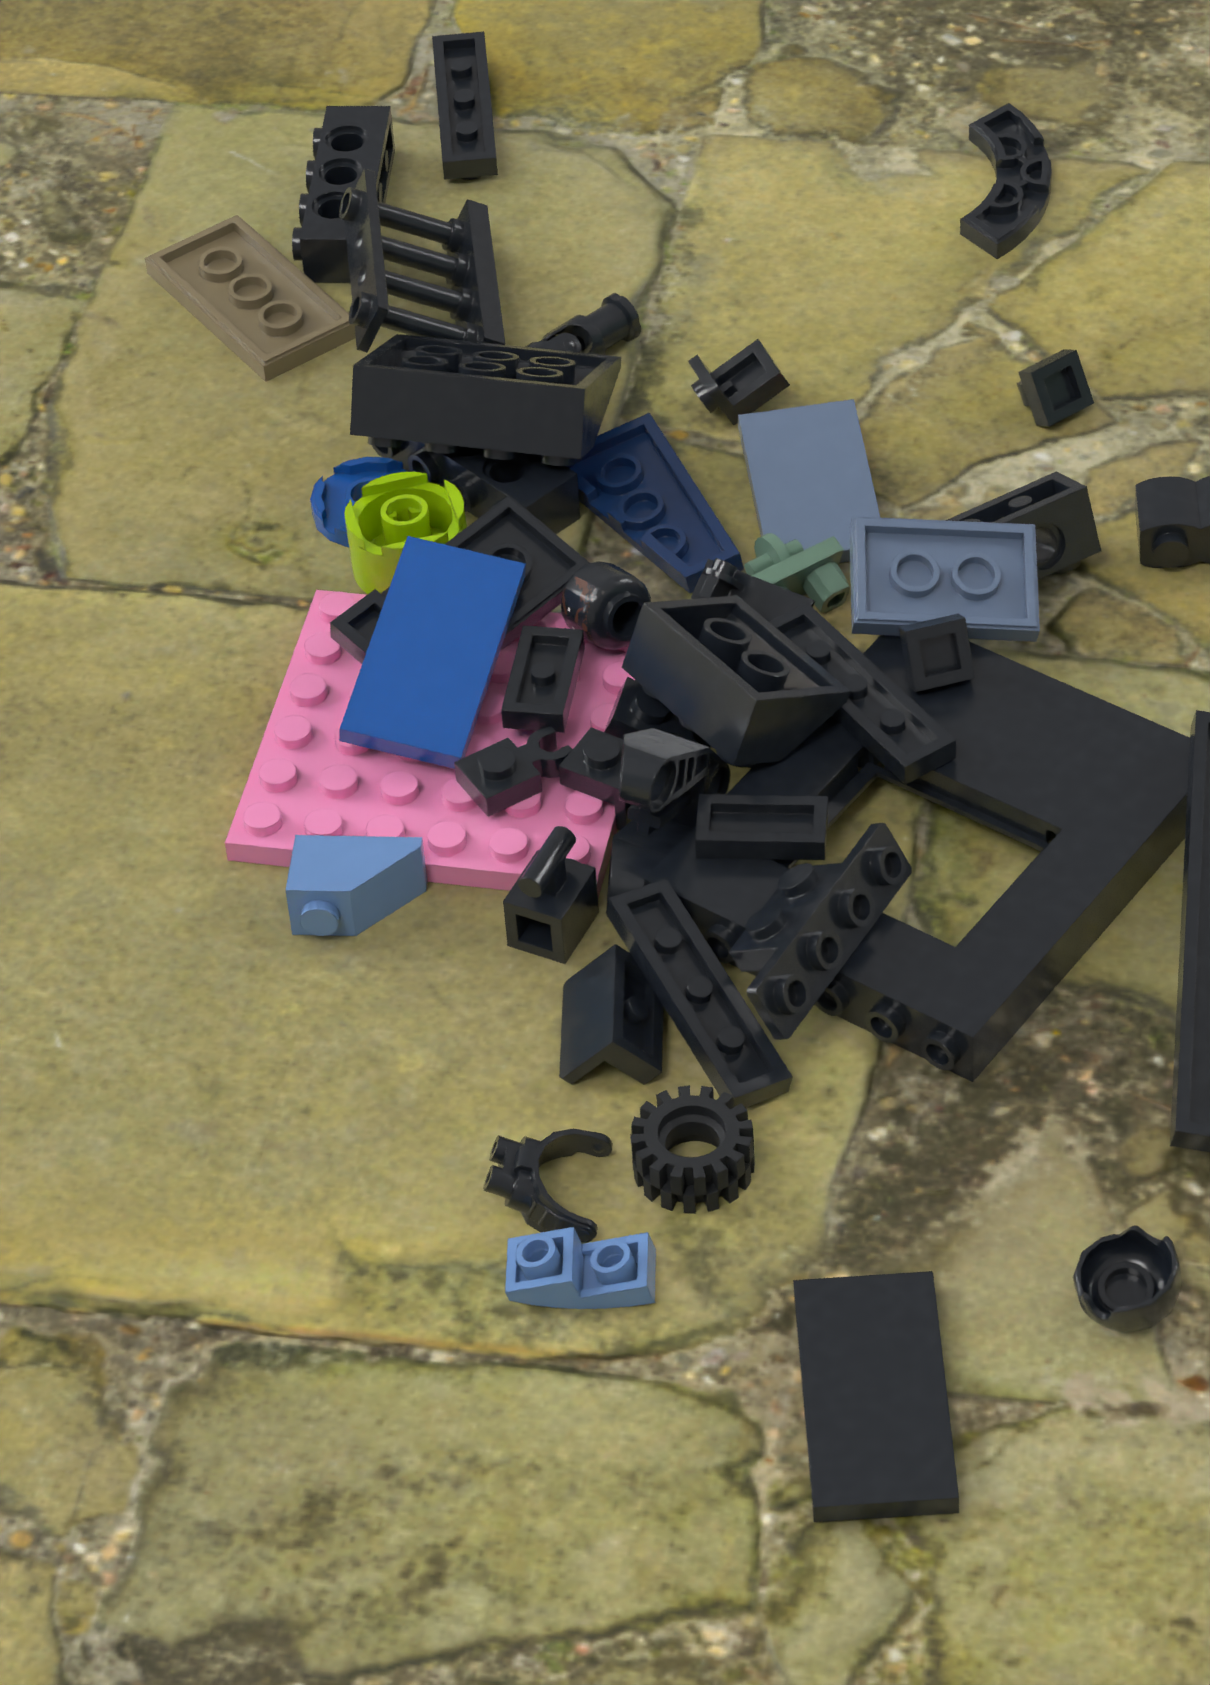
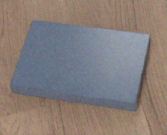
(808, 472)
(944, 568)

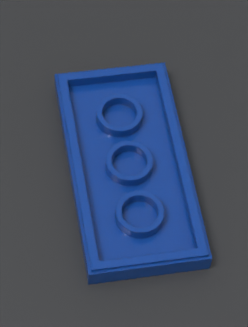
(432, 652)

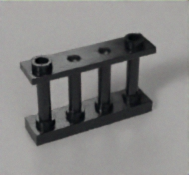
(467, 268)

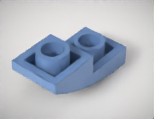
(564, 1273)

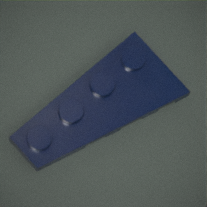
(652, 501)

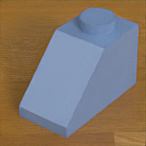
(351, 881)

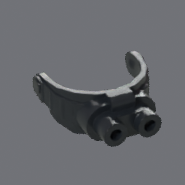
(520, 1183)

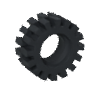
(692, 1178)

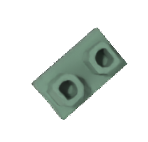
(800, 570)

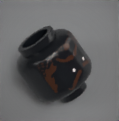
(603, 604)

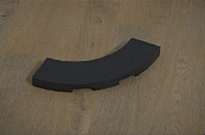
(1021, 183)

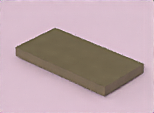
(251, 297)

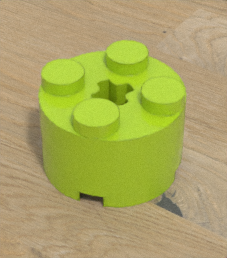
(391, 511)

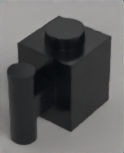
(552, 901)

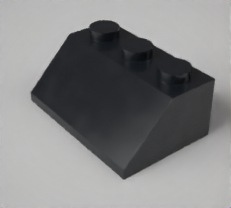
(731, 677)

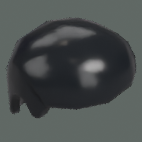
(1128, 1280)

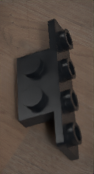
(815, 927)

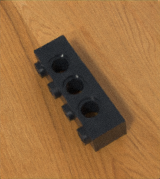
(342, 148)
(541, 488)
(1060, 515)

